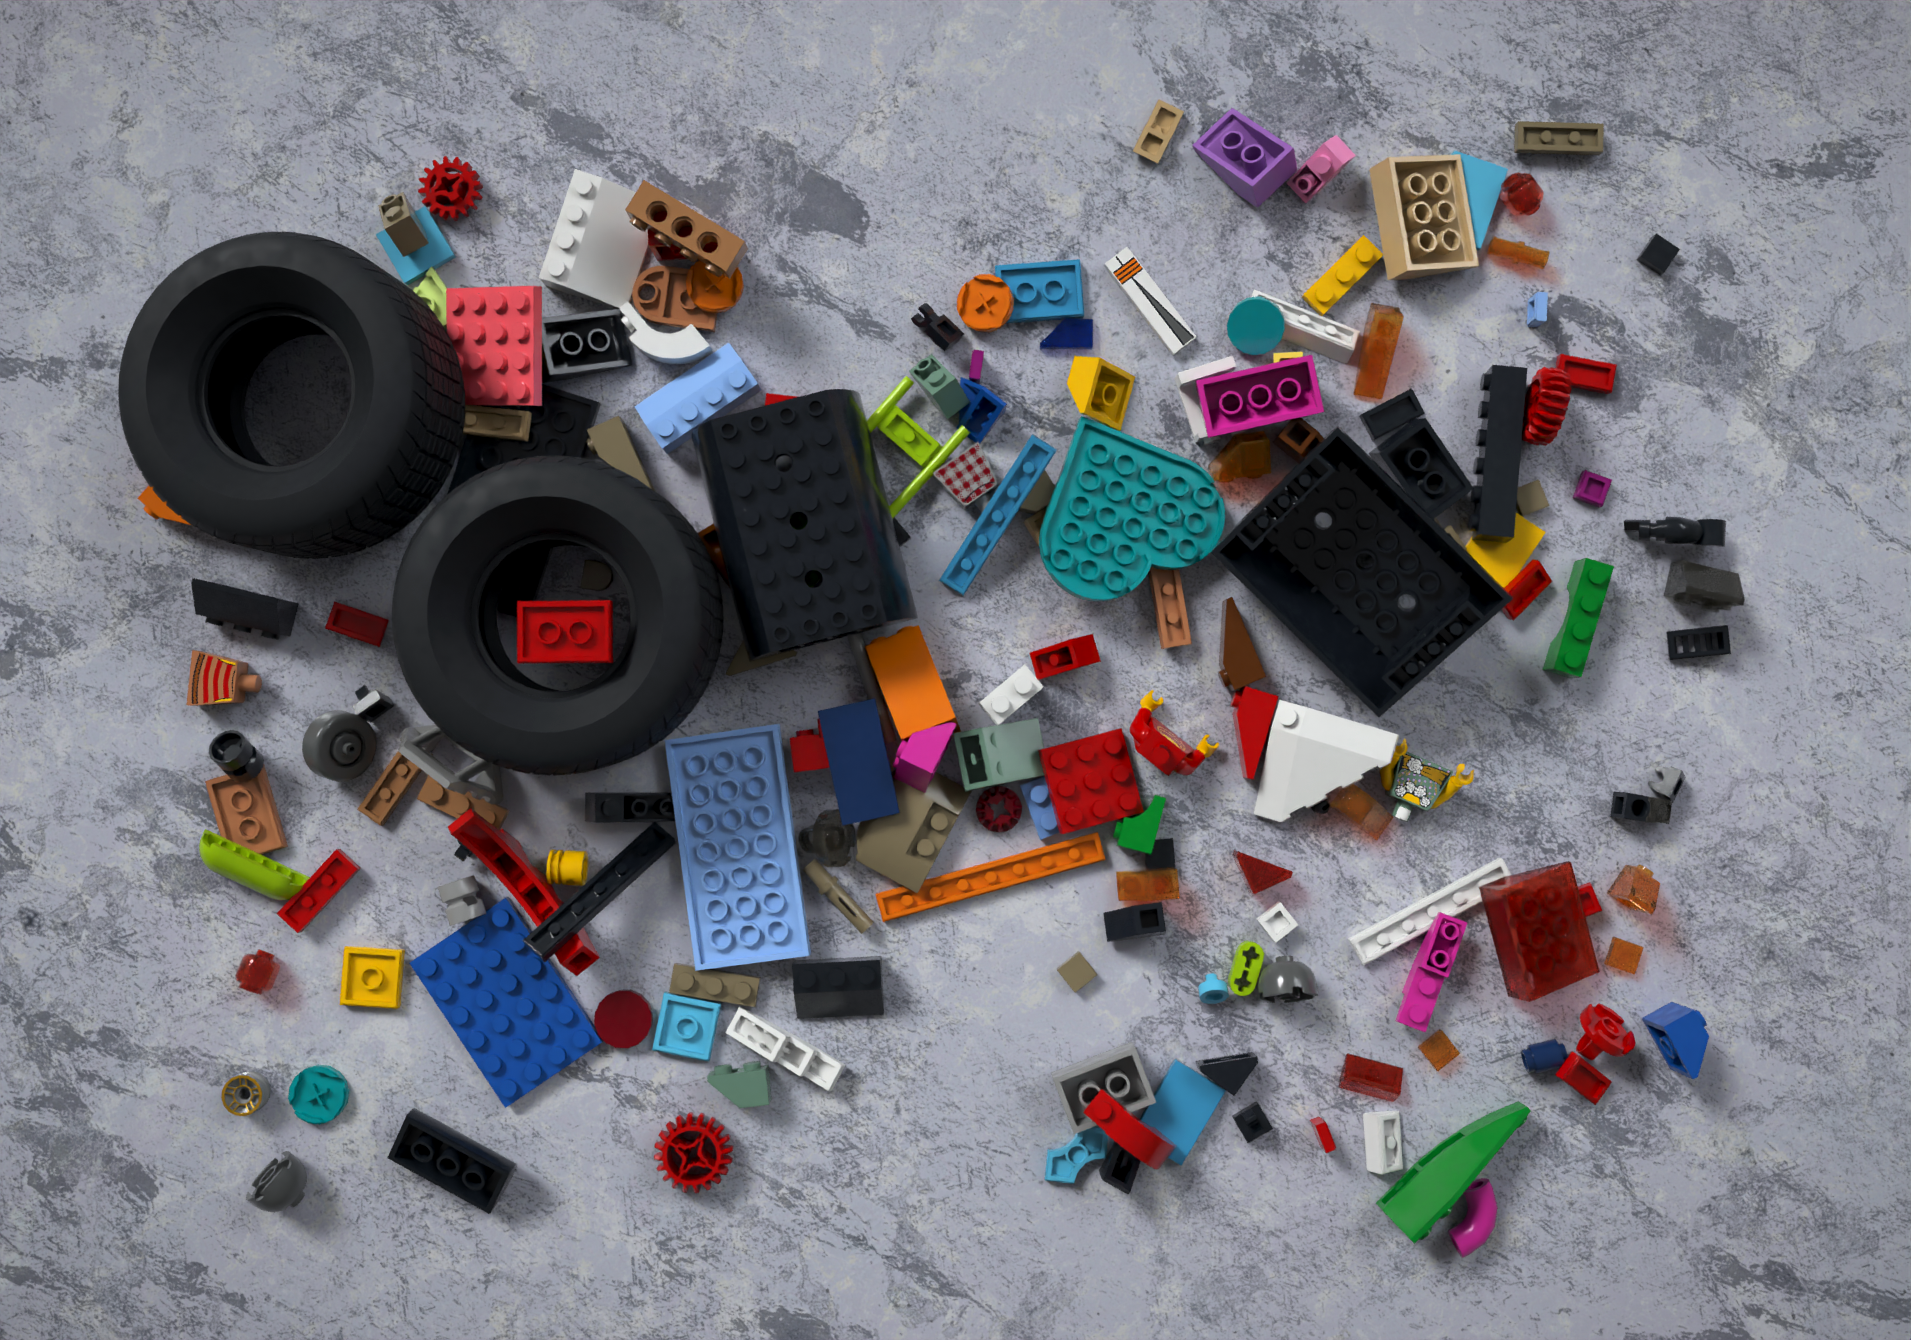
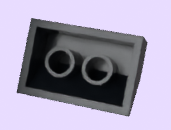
(243, 609)
(838, 987)

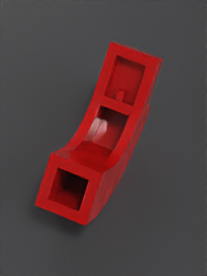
(1129, 1131)

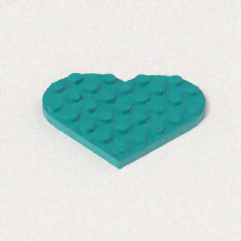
(1124, 511)

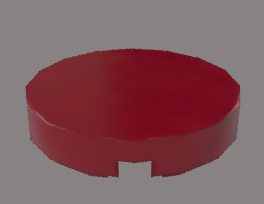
(623, 1018)

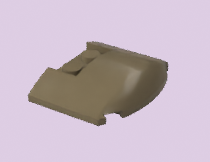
(910, 841)

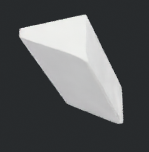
(1383, 1141)

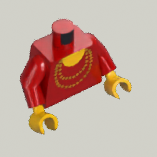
(1162, 745)

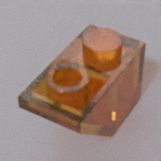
(1242, 457)
(1148, 884)

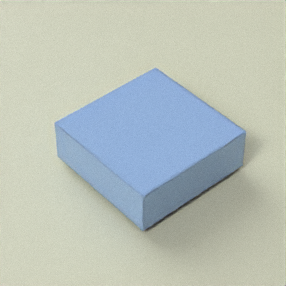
(1537, 309)

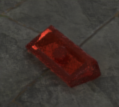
(1371, 1078)

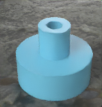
(1213, 990)

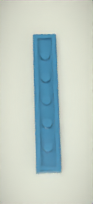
(998, 514)

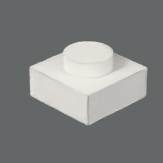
(1277, 922)

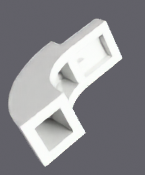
(667, 348)

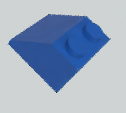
(1679, 1037)

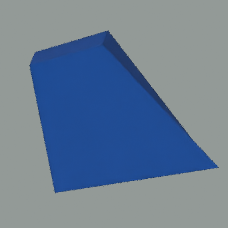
(981, 412)

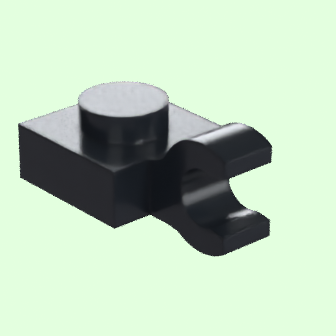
(939, 329)

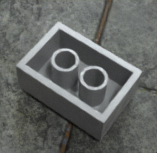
(1115, 1071)

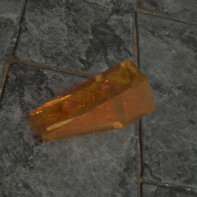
(1377, 350)

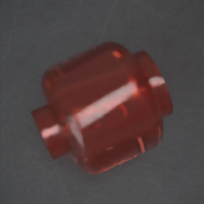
(1521, 194)
(257, 972)

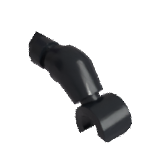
(1680, 531)

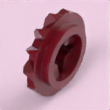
(994, 796)

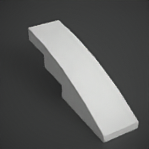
(785, 1048)

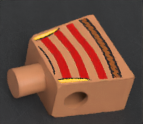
(219, 680)

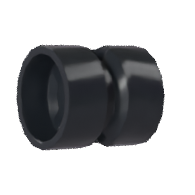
(236, 756)

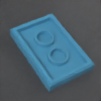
(1044, 290)
(1182, 1107)

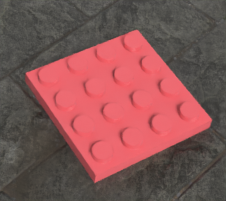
(498, 343)

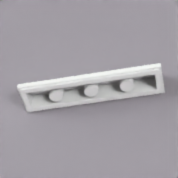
(1315, 331)

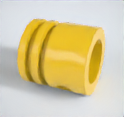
(567, 867)

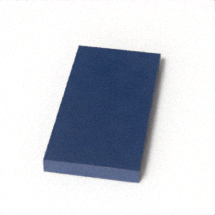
(858, 761)

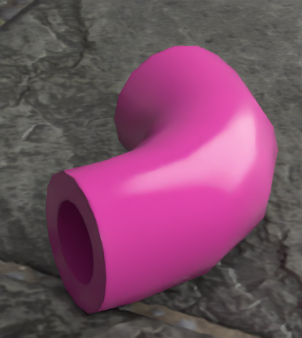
(1479, 1219)

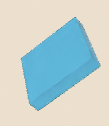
(418, 262)
(686, 1026)

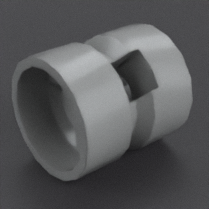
(461, 900)

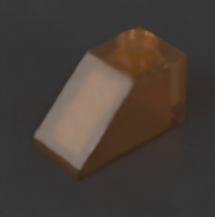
(1362, 810)
(1636, 889)

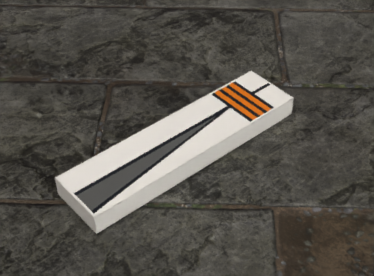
(1150, 301)

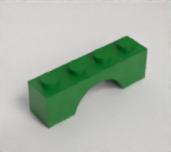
(1586, 597)

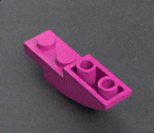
(1429, 970)

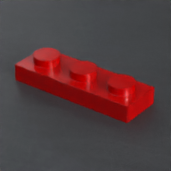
(318, 890)

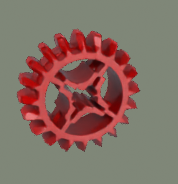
(1545, 405)
(705, 1158)

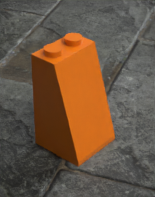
(910, 682)

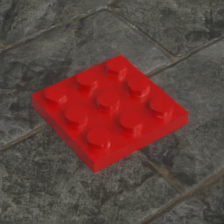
(1090, 781)

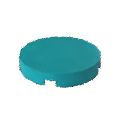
(1255, 325)
(318, 1094)

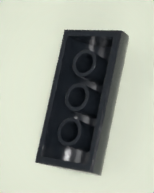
(452, 1160)

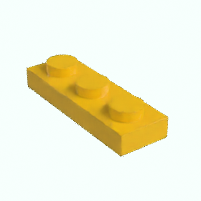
(1342, 275)

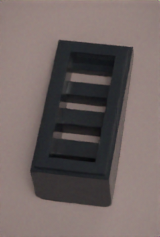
(1722, 638)

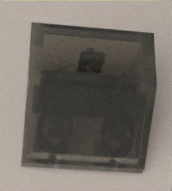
(1703, 586)

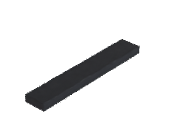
(599, 892)

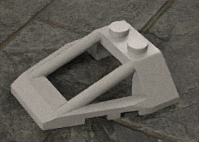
(419, 740)

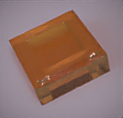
(1623, 955)
(1438, 1050)

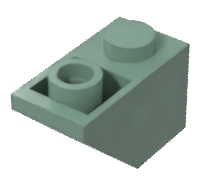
(939, 386)
(744, 1085)

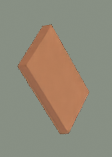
(247, 812)

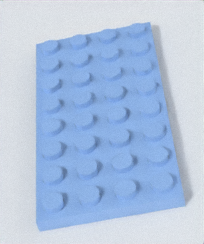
(737, 847)

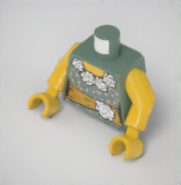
(1419, 782)

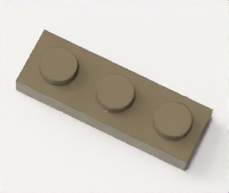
(1558, 138)
(715, 985)

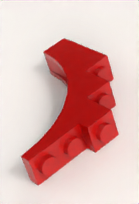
(525, 882)

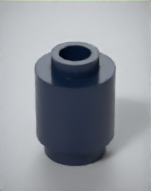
(1544, 1056)

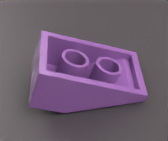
(1246, 156)

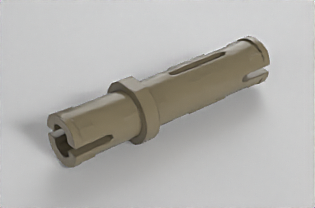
(829, 886)

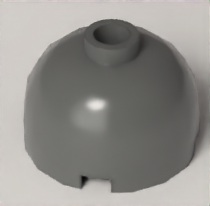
(1287, 981)
(279, 1184)

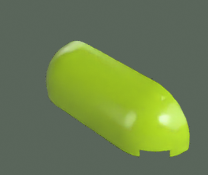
(249, 867)

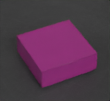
(976, 366)
(1592, 488)

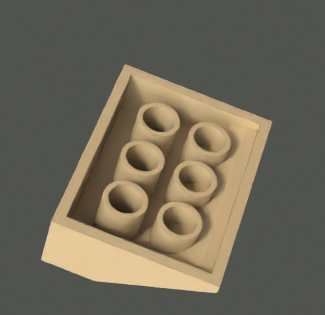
(1423, 216)

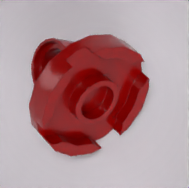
(1603, 1033)

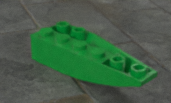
(1447, 1171)

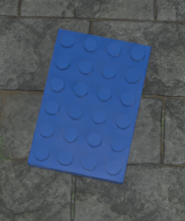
(506, 1002)

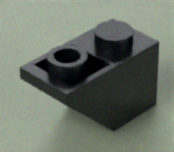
(1135, 922)

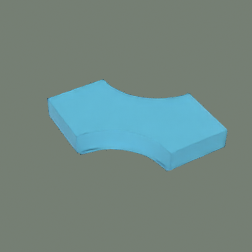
(1065, 1162)

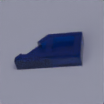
(1070, 335)

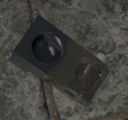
(1640, 808)

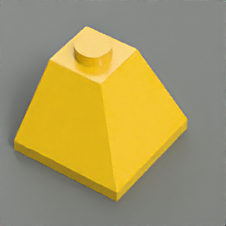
(1100, 390)

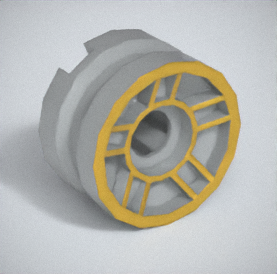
(234, 1093)

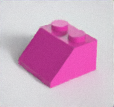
(922, 754)

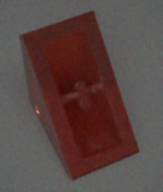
(1259, 874)

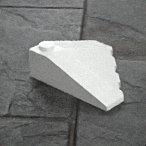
(1313, 755)

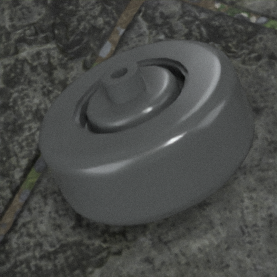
(339, 746)

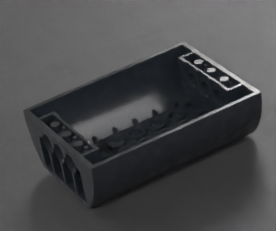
(846, 533)
(1350, 611)

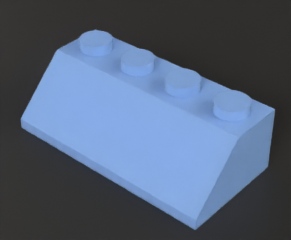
(696, 397)

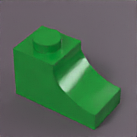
(1140, 832)

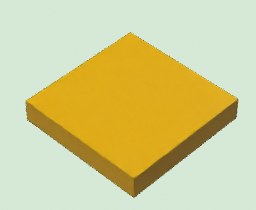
(372, 977)

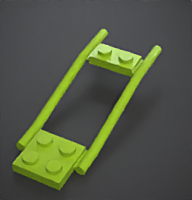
(913, 441)

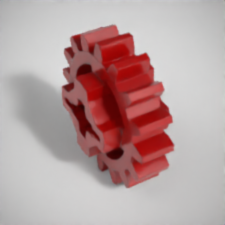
(441, 194)

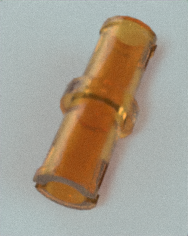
(1518, 252)

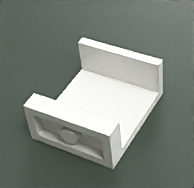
(1187, 389)
(1011, 695)

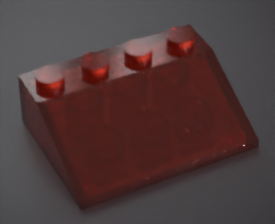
(1539, 931)

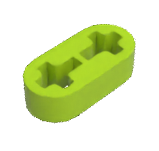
(1252, 970)

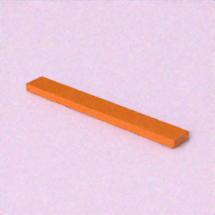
(991, 876)

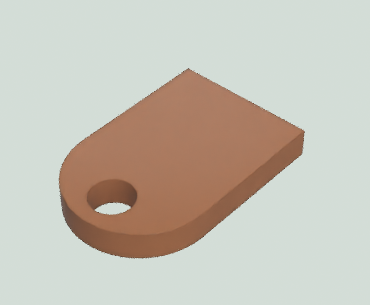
(671, 301)

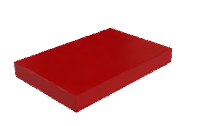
(565, 631)

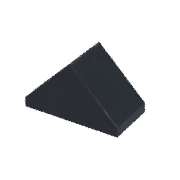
(1229, 1070)
(1119, 1168)

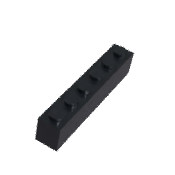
(1498, 453)

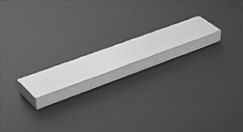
(1419, 916)

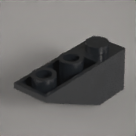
(629, 807)

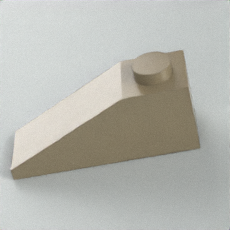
(616, 447)

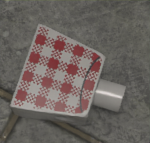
(968, 478)

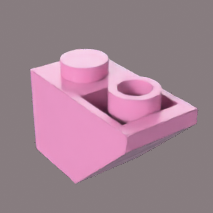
(1321, 168)

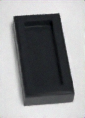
(1392, 414)

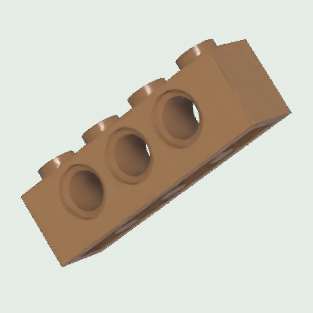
(651, 200)

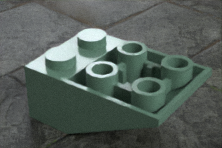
(999, 754)

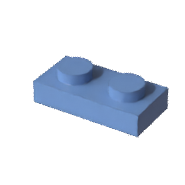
(1040, 807)

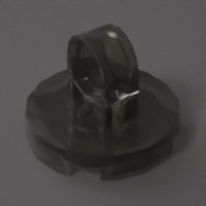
(829, 839)

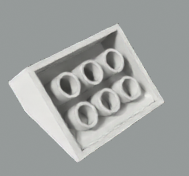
(594, 244)

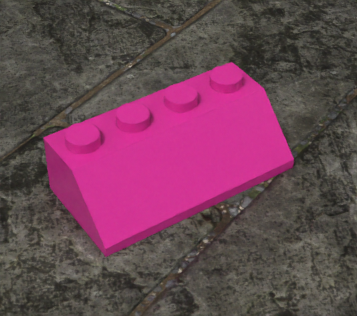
(1259, 396)

